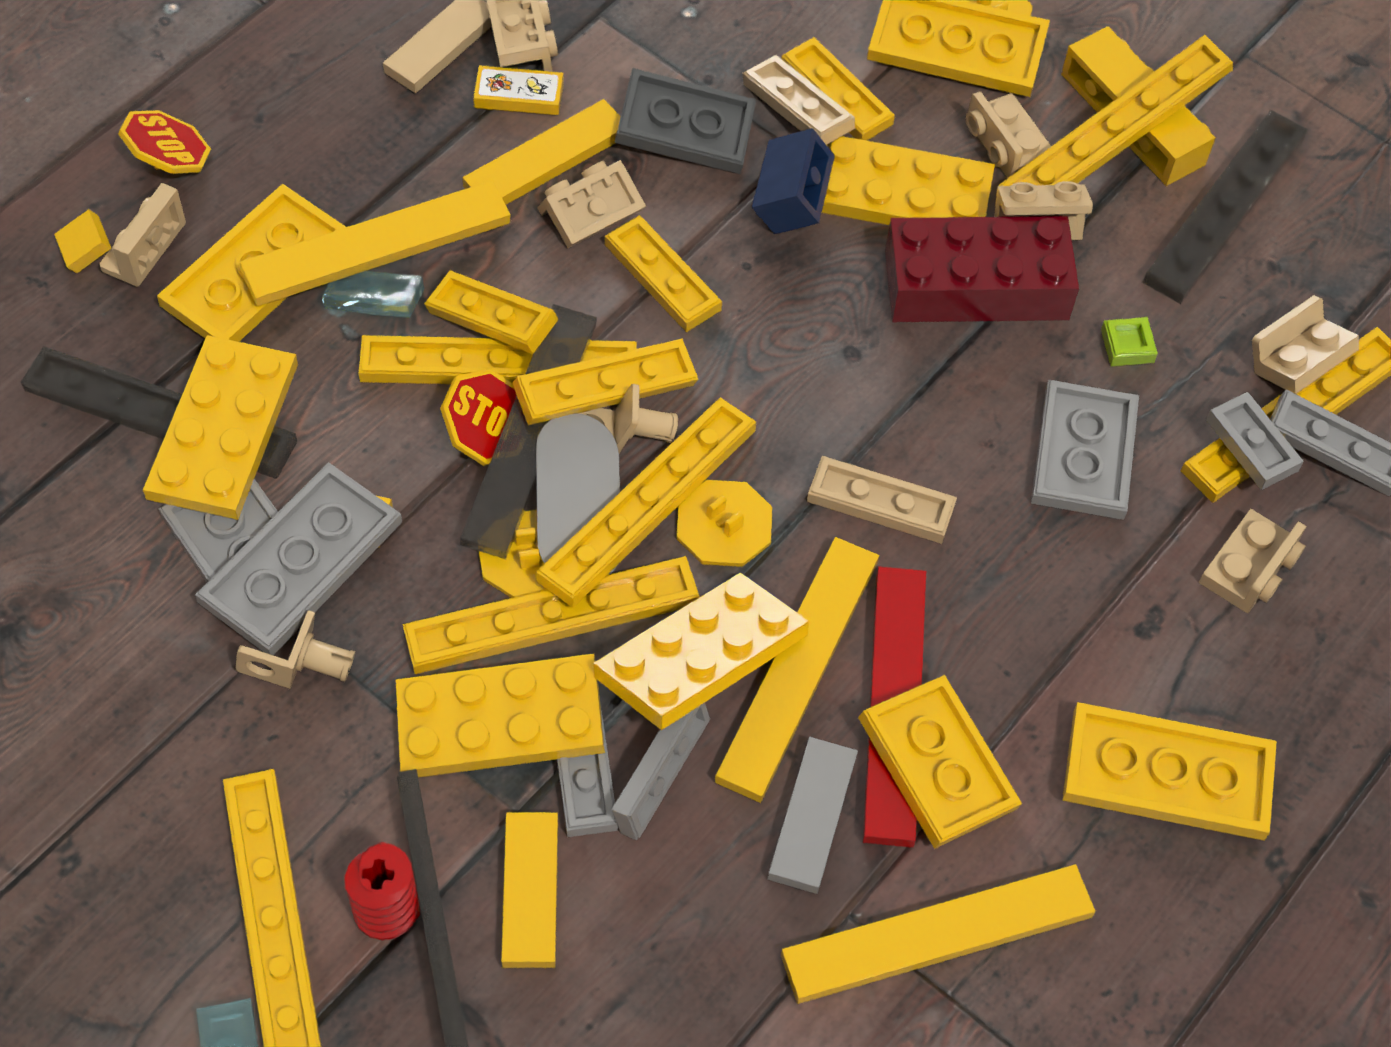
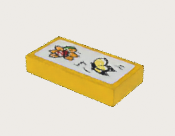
(518, 90)

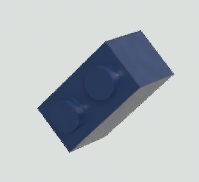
(793, 181)

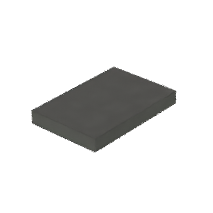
(686, 121)

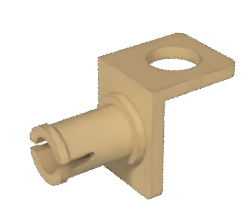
(632, 420)
(305, 653)

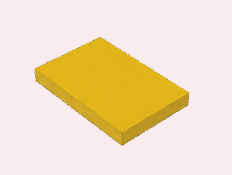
(939, 761)

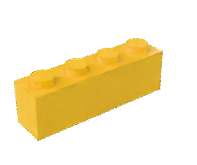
(1103, 70)

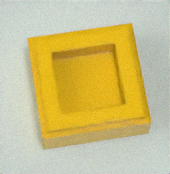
(82, 241)

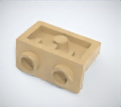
(521, 31)
(1005, 131)
(1030, 200)
(592, 203)
(145, 237)
(1301, 347)
(1251, 559)

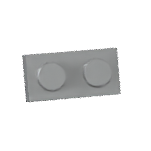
(1254, 440)

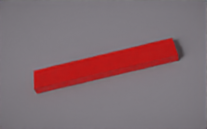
(895, 670)

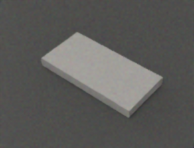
(299, 559)

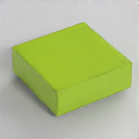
(1129, 341)

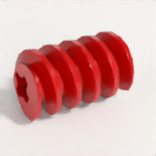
(382, 891)

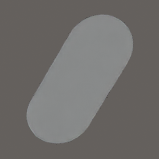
(574, 478)

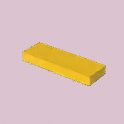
(837, 82)
(663, 273)
(491, 311)
(530, 890)

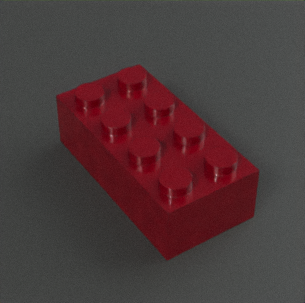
(981, 269)

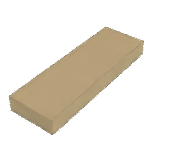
(438, 43)
(798, 99)
(881, 499)

